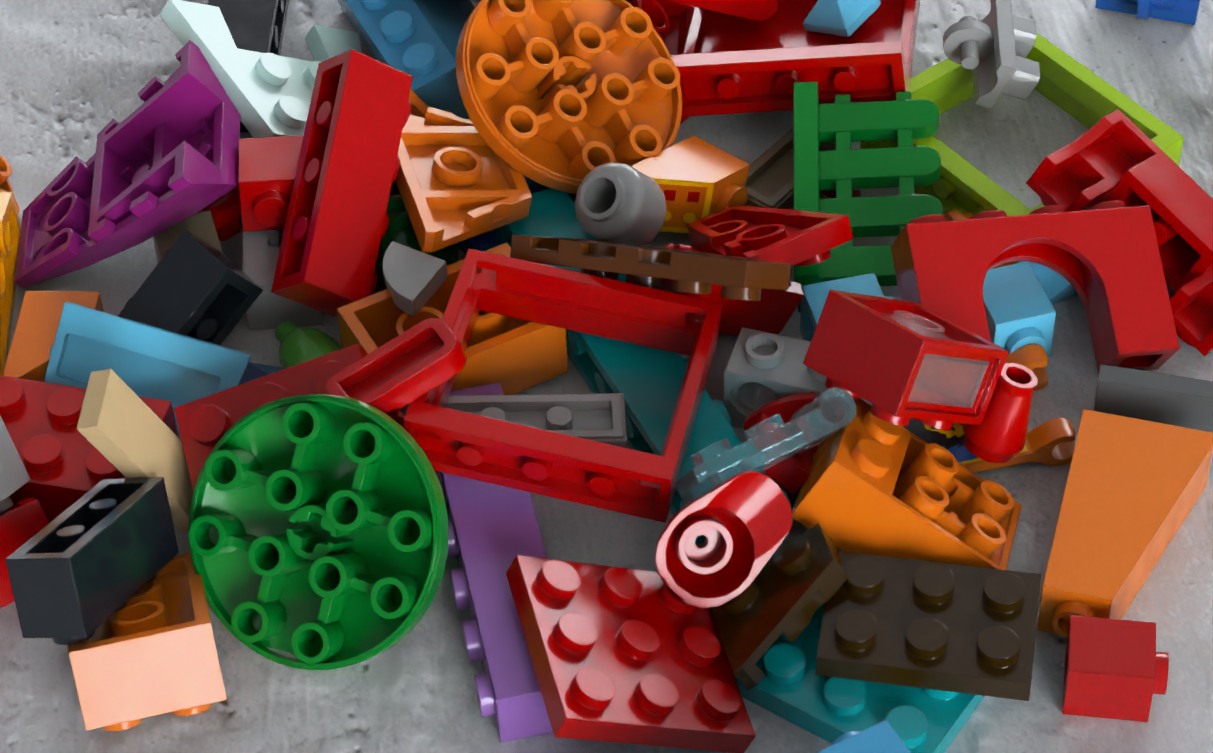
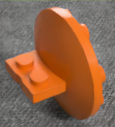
(567, 86)

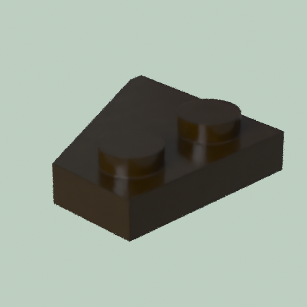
(779, 601)

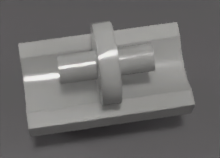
(995, 53)

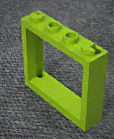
(1060, 81)

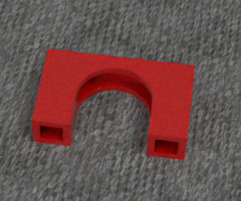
(1101, 251)

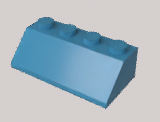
(417, 40)

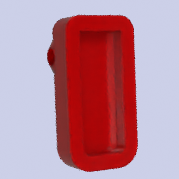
(402, 368)

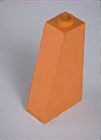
(1119, 513)

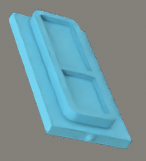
(143, 356)

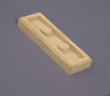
(135, 439)

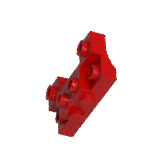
(1124, 165)

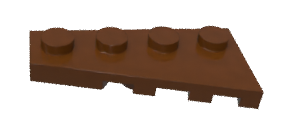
(650, 265)

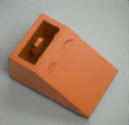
(904, 498)

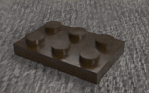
(931, 626)

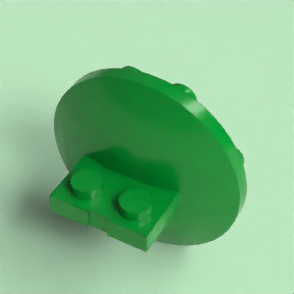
(318, 531)

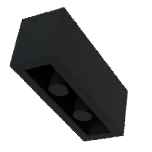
(92, 559)

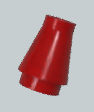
(1006, 418)

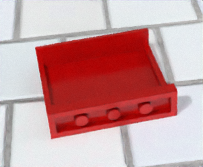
(753, 64)

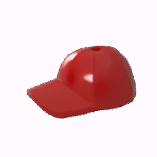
(742, 529)

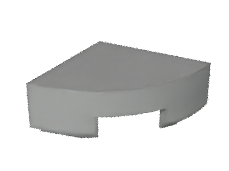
(412, 276)

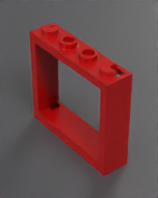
(553, 461)

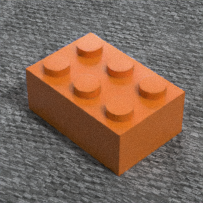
(499, 348)

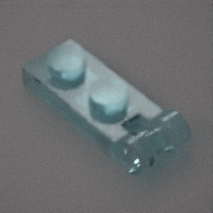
(768, 443)

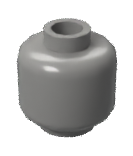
(620, 204)

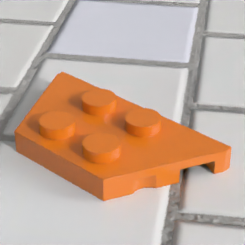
(455, 181)

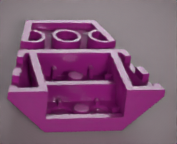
(143, 178)

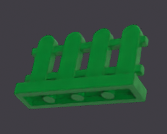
(862, 169)

